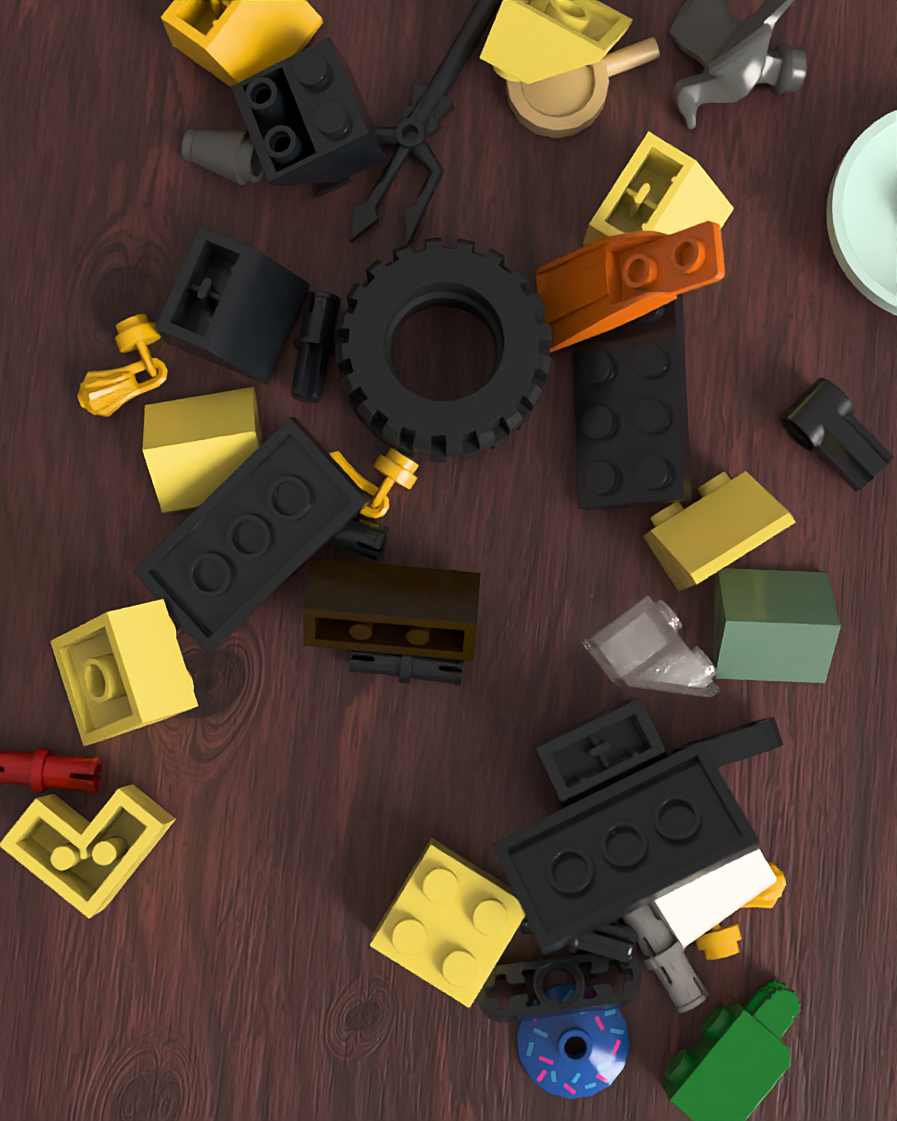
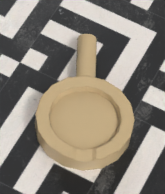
(575, 98)

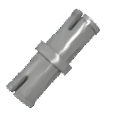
(666, 958)

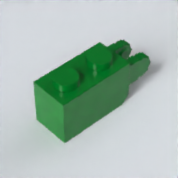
(735, 1057)

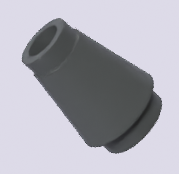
(223, 153)

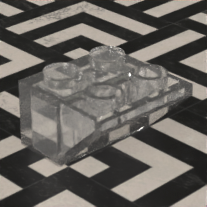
(646, 653)

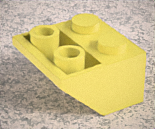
(658, 193)

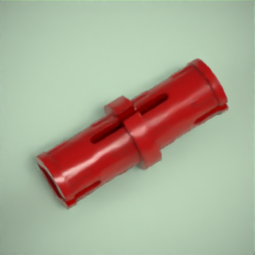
(45, 771)

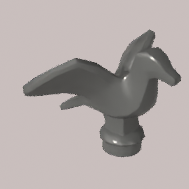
(732, 55)

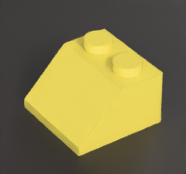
(715, 529)
(123, 671)

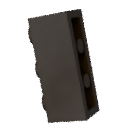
(391, 609)

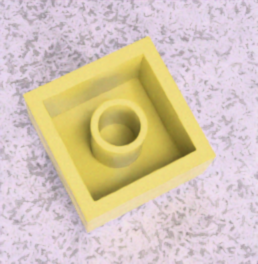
(449, 923)

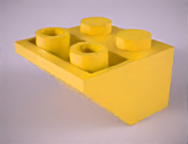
(239, 35)

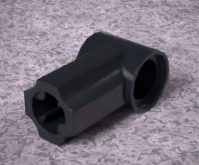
(826, 424)

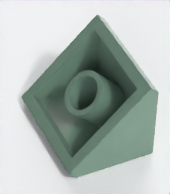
(774, 625)

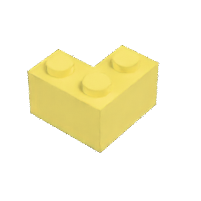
(87, 859)

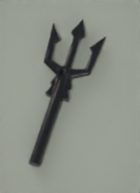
(417, 125)

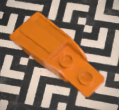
(625, 279)

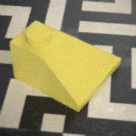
(550, 37)

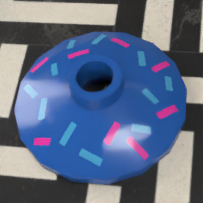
(580, 1074)

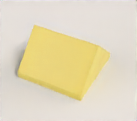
(198, 444)

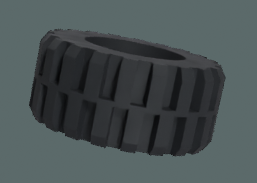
(430, 280)

